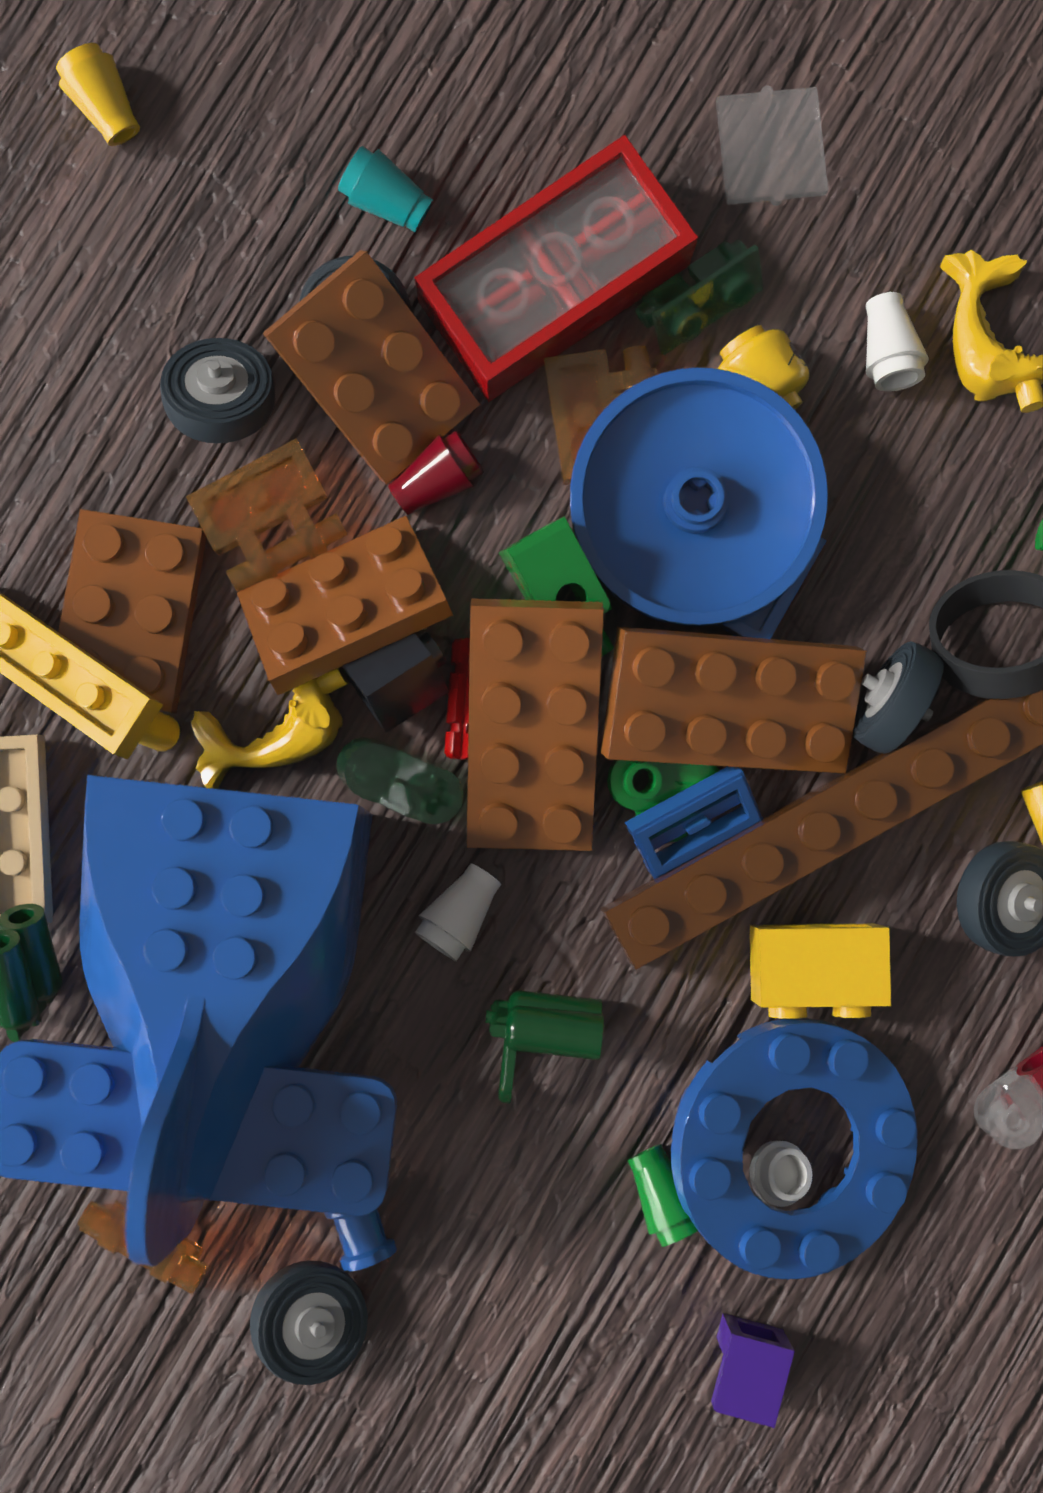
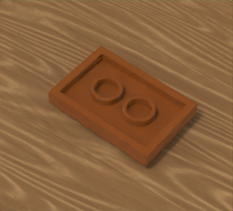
(371, 366)
(134, 598)
(343, 605)

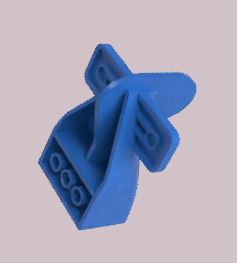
(215, 962)

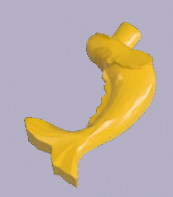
(979, 358)
(304, 733)

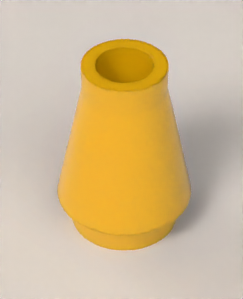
(97, 90)

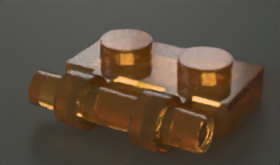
(580, 391)
(258, 499)
(109, 1227)

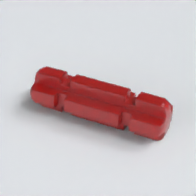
(458, 702)

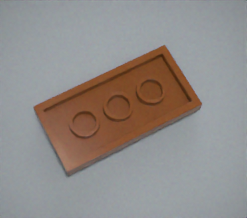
(731, 701)
(533, 723)

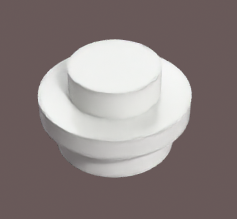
(780, 1173)

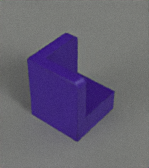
(751, 1370)

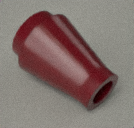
(436, 474)

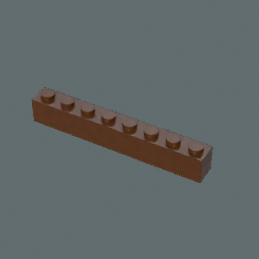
(824, 825)

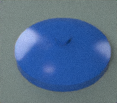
(698, 496)

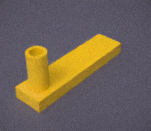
(80, 686)

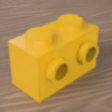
(820, 968)

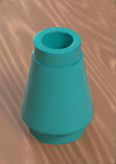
(384, 190)

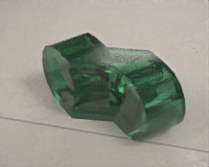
(428, 789)

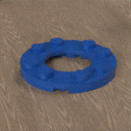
(716, 1121)

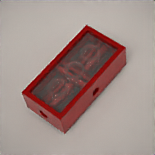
(556, 268)

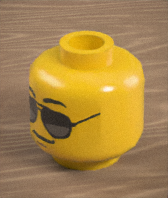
(769, 360)

